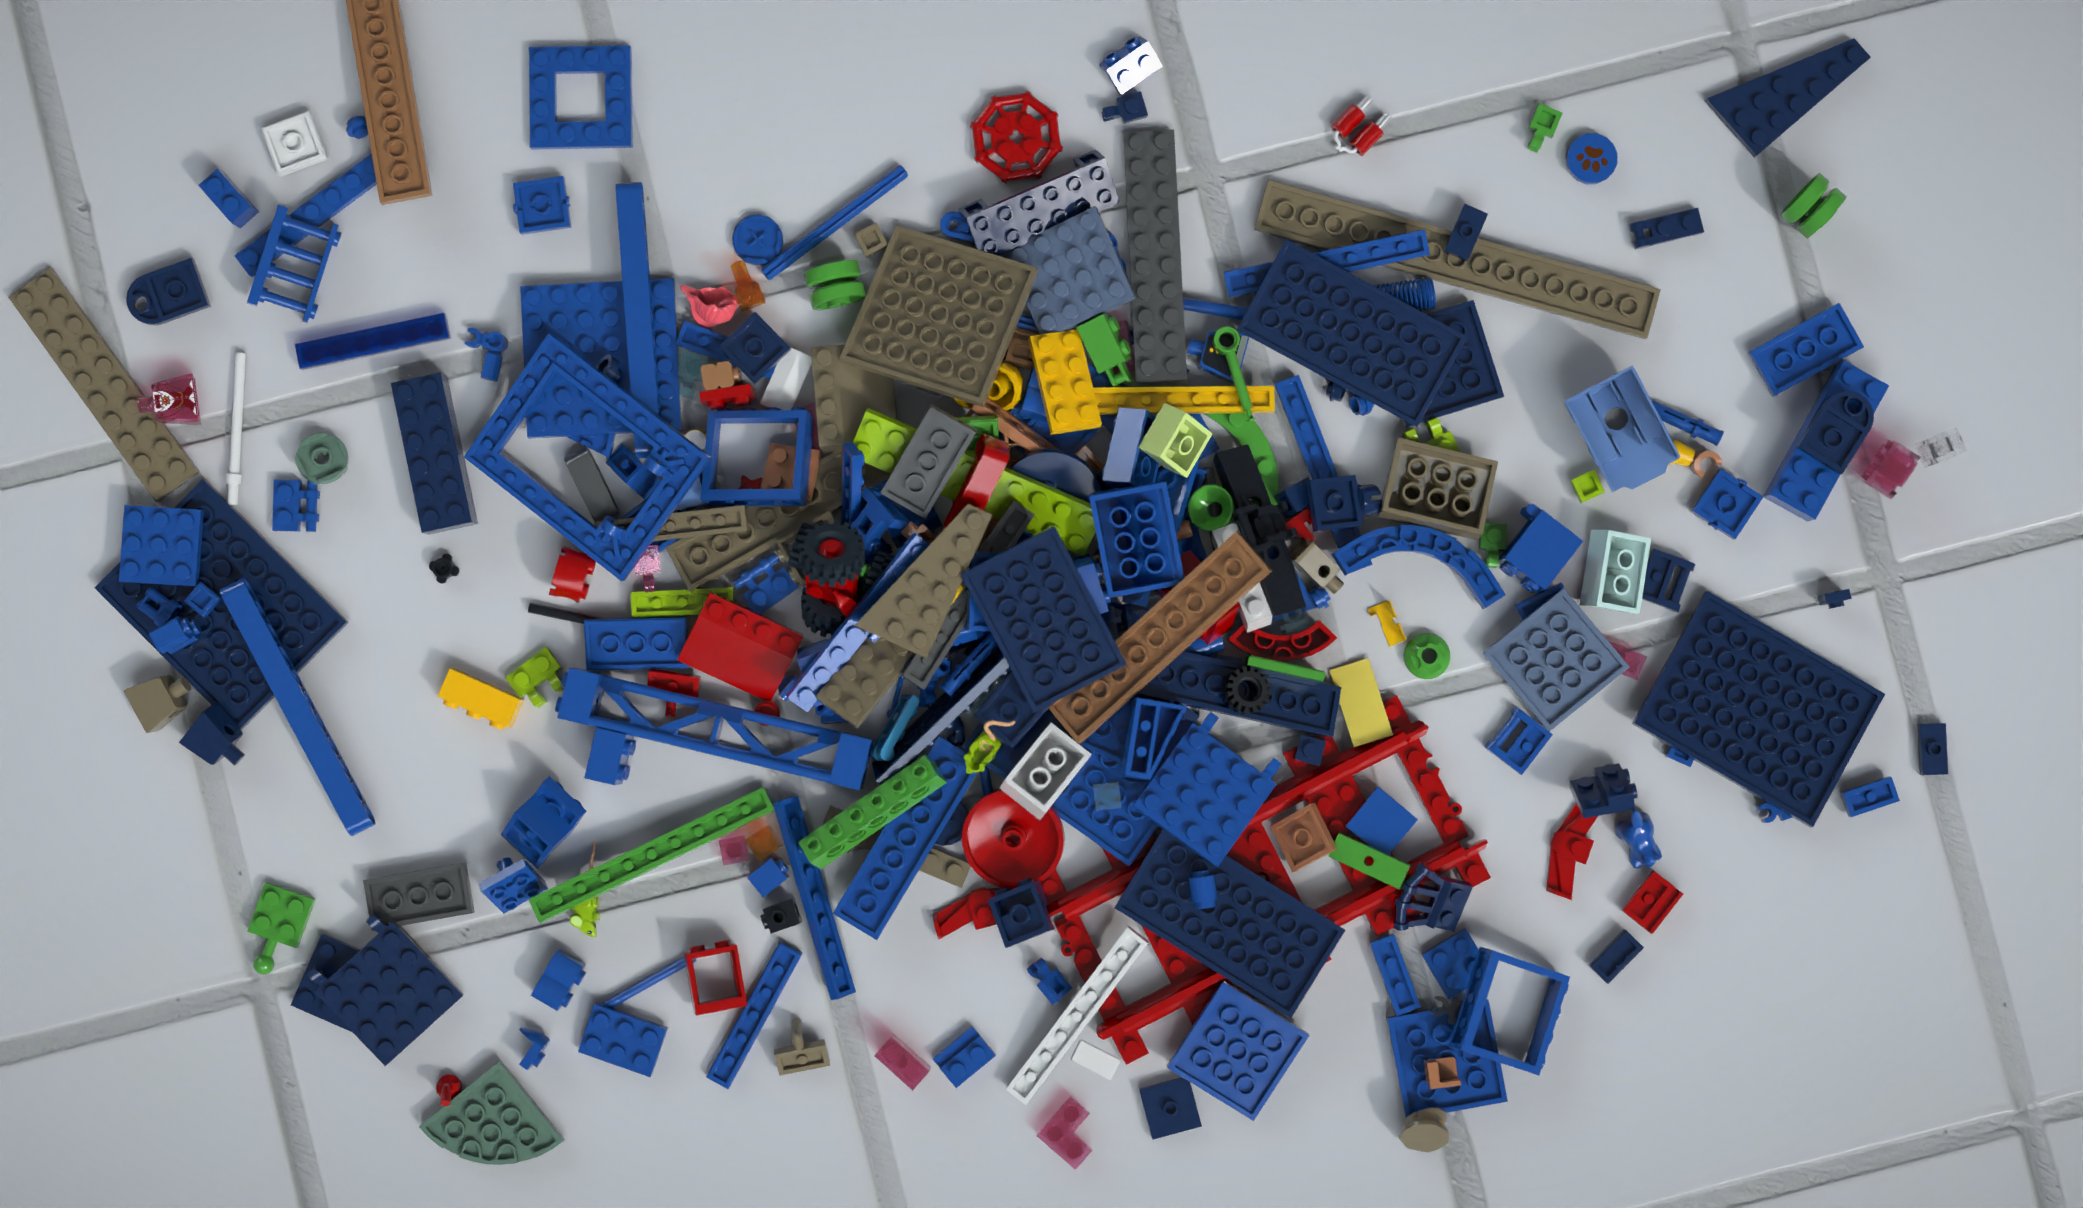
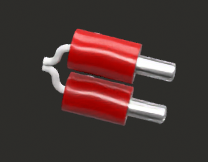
(1367, 136)

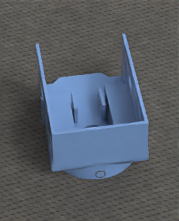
(1634, 452)

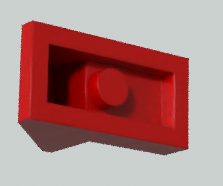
(1298, 522)

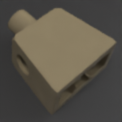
(1309, 558)
(158, 701)

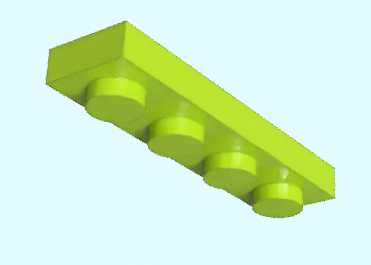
(673, 602)

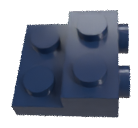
(1604, 792)
(1021, 912)

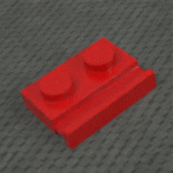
(1652, 902)

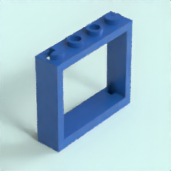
(758, 497)
(1475, 1000)

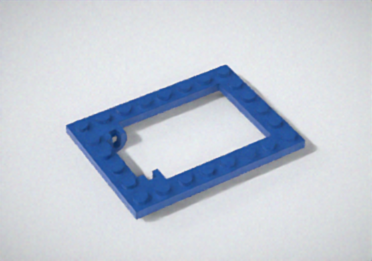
(608, 544)

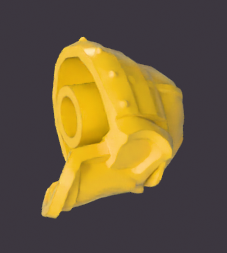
(1006, 388)

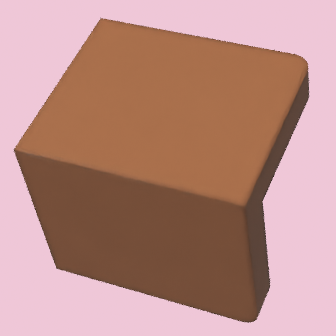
(1441, 1072)

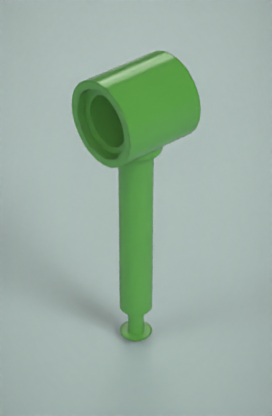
(1234, 367)

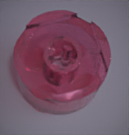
(1892, 468)

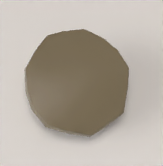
(1425, 1130)

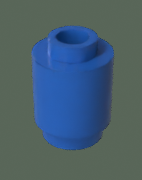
(1203, 889)

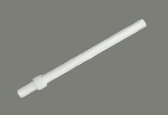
(234, 479)

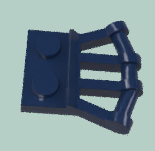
(1445, 904)

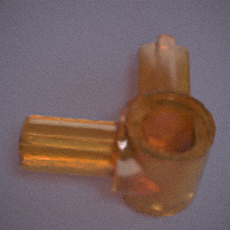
(747, 291)

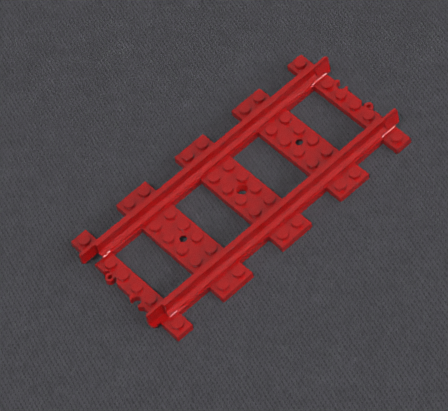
(1337, 799)

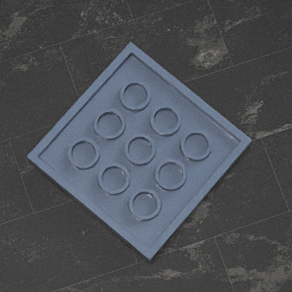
(1076, 273)
(1556, 659)

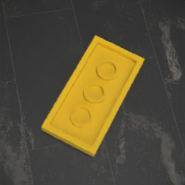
(1064, 382)

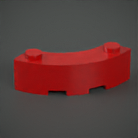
(1283, 647)

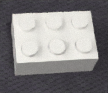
(1045, 771)

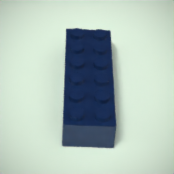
(434, 453)

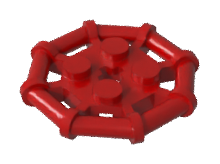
(1025, 125)

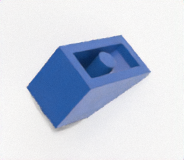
(633, 472)

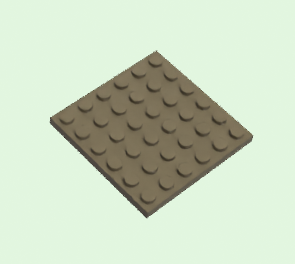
(939, 315)

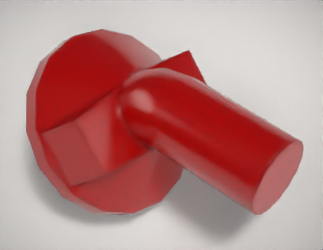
(448, 1088)

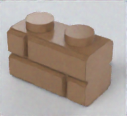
(720, 376)

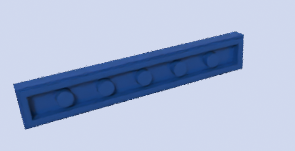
(754, 1015)

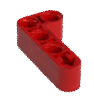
(983, 476)

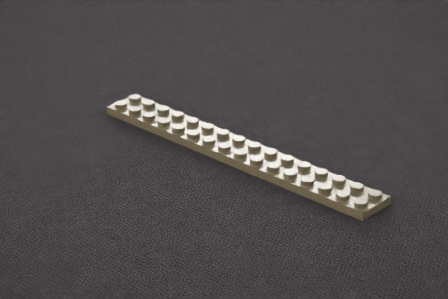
(1490, 268)

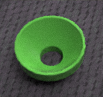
(1201, 502)
(1413, 656)

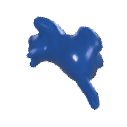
(1639, 836)

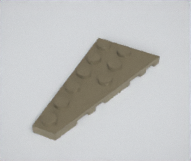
(921, 597)

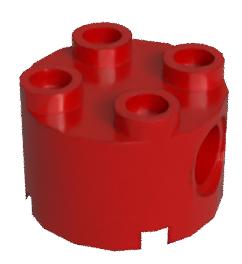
(572, 574)

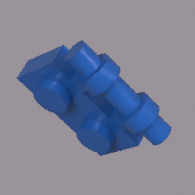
(287, 506)
(771, 590)

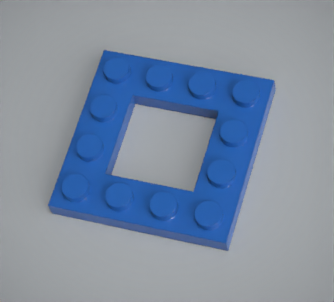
(549, 61)

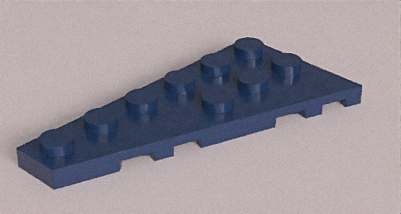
(1774, 102)

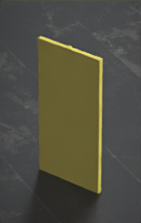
(1361, 703)

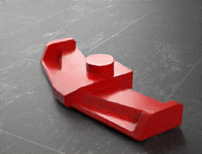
(1566, 848)
(965, 910)

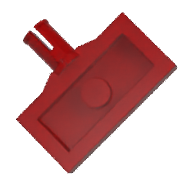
(675, 682)

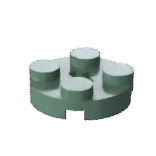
(327, 445)

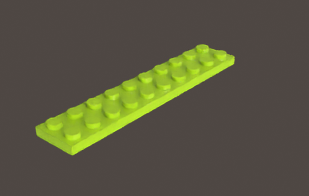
(886, 439)

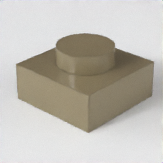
(871, 240)

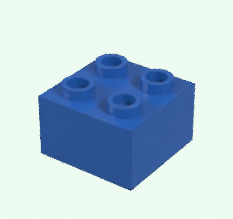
(610, 757)

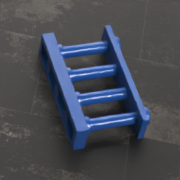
(276, 245)

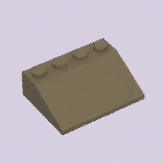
(845, 395)
(1438, 489)

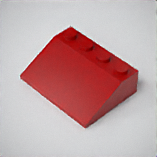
(740, 646)

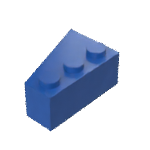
(1147, 735)

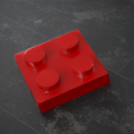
(718, 398)

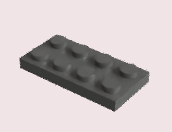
(928, 461)
(420, 895)

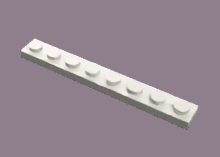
(1077, 1015)

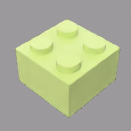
(1175, 440)

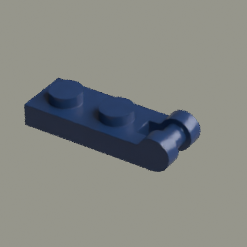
(1667, 228)

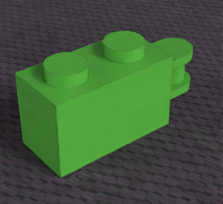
(1106, 347)

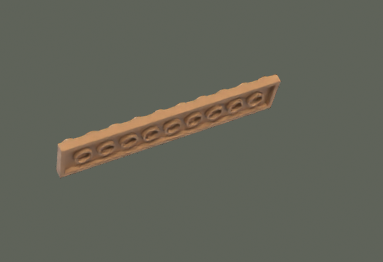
(389, 100)
(1165, 634)

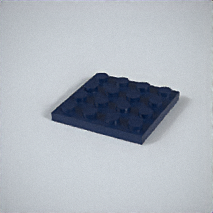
(1473, 374)

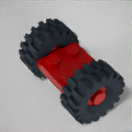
(830, 560)

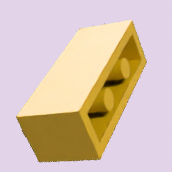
(480, 699)

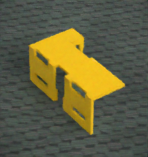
(1389, 628)

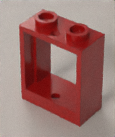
(721, 1004)

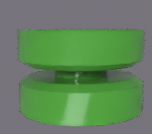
(1817, 209)
(835, 285)

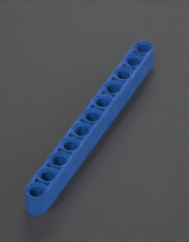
(637, 302)
(297, 706)

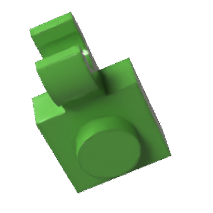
(1543, 124)
(1492, 540)

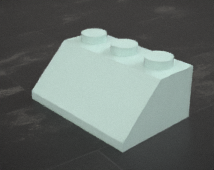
(1615, 571)

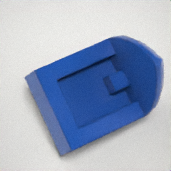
(535, 1054)

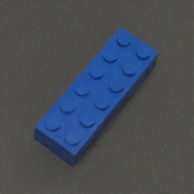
(1801, 481)

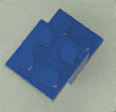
(543, 822)

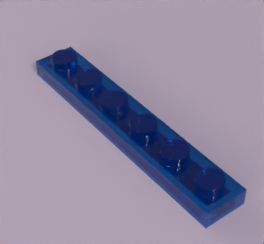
(372, 341)

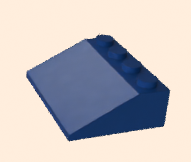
(1136, 538)

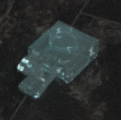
(691, 372)

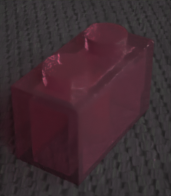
(902, 1061)

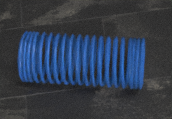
(1416, 298)

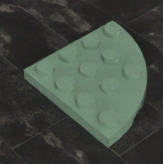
(493, 1122)

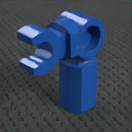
(496, 344)
(927, 695)

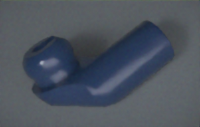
(958, 736)

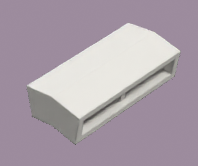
(786, 380)

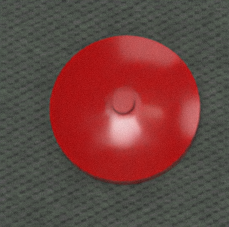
(1009, 842)

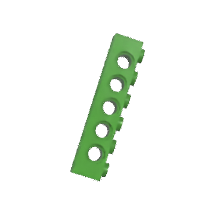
(872, 812)

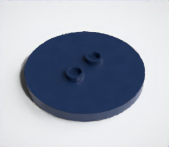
(1061, 471)

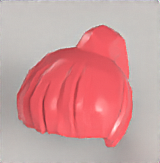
(710, 305)

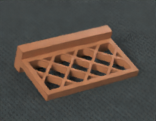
(1012, 429)

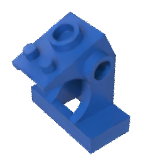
(883, 514)

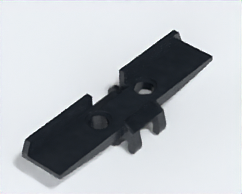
(1261, 526)

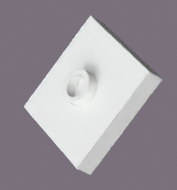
(294, 143)

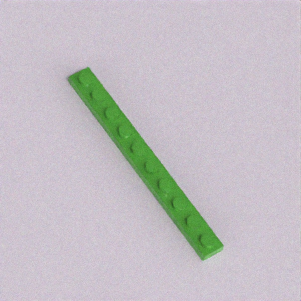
(651, 855)

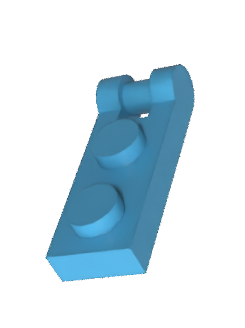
(894, 728)

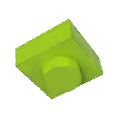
(1587, 486)

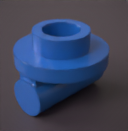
(785, 685)

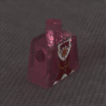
(173, 401)

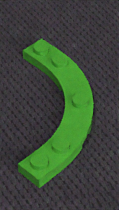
(1251, 434)

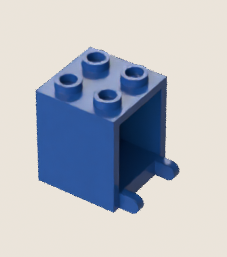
(1538, 550)

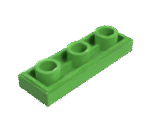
(1384, 867)

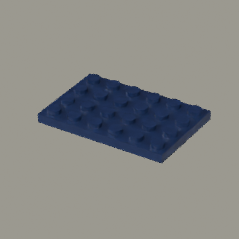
(1043, 618)

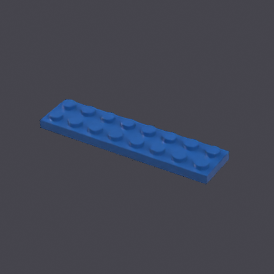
(904, 847)

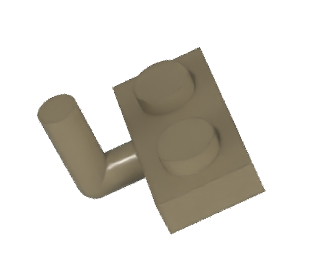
(801, 1055)

